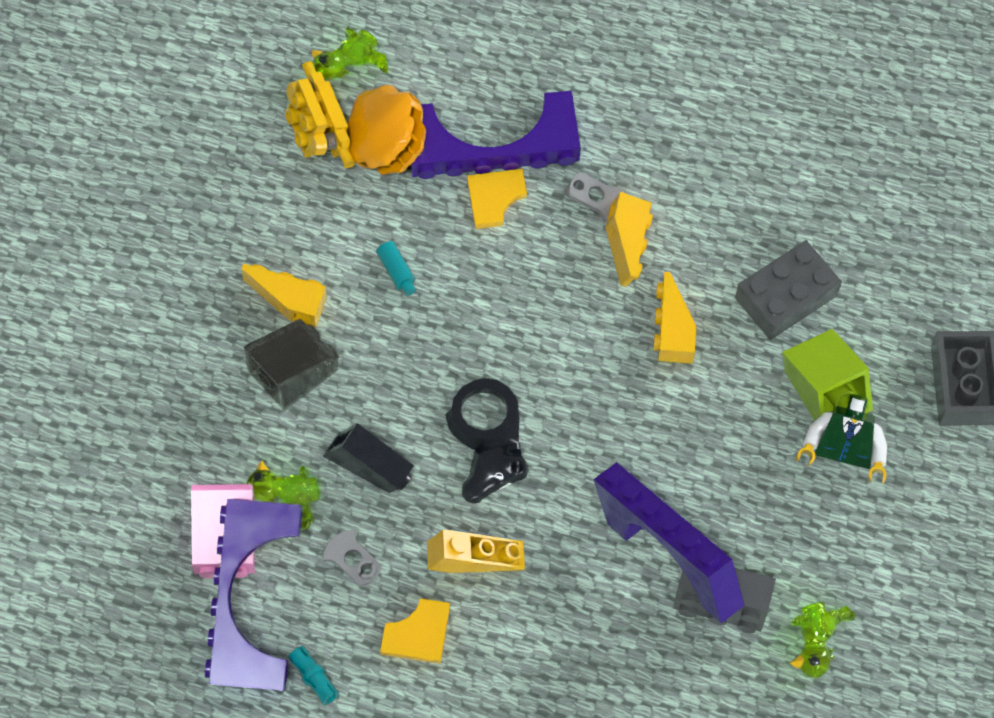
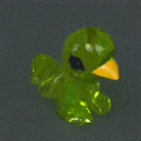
(354, 51)
(290, 489)
(817, 628)

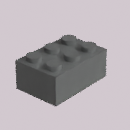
(788, 289)
(964, 377)
(756, 594)

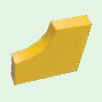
(493, 194)
(420, 634)

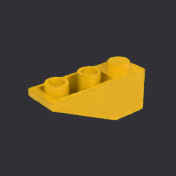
(626, 230)
(287, 294)
(677, 327)
(469, 552)

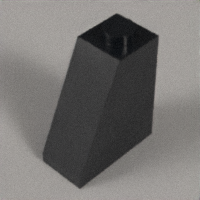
(369, 458)

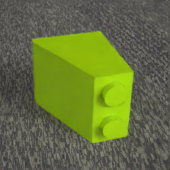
(827, 373)

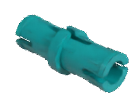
(313, 675)

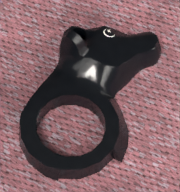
(497, 451)

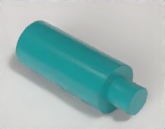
(396, 267)

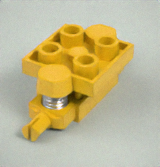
(317, 117)

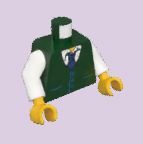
(848, 437)

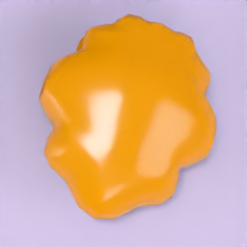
(386, 129)

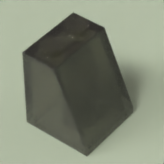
(290, 362)

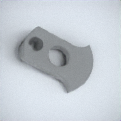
(582, 196)
(342, 545)

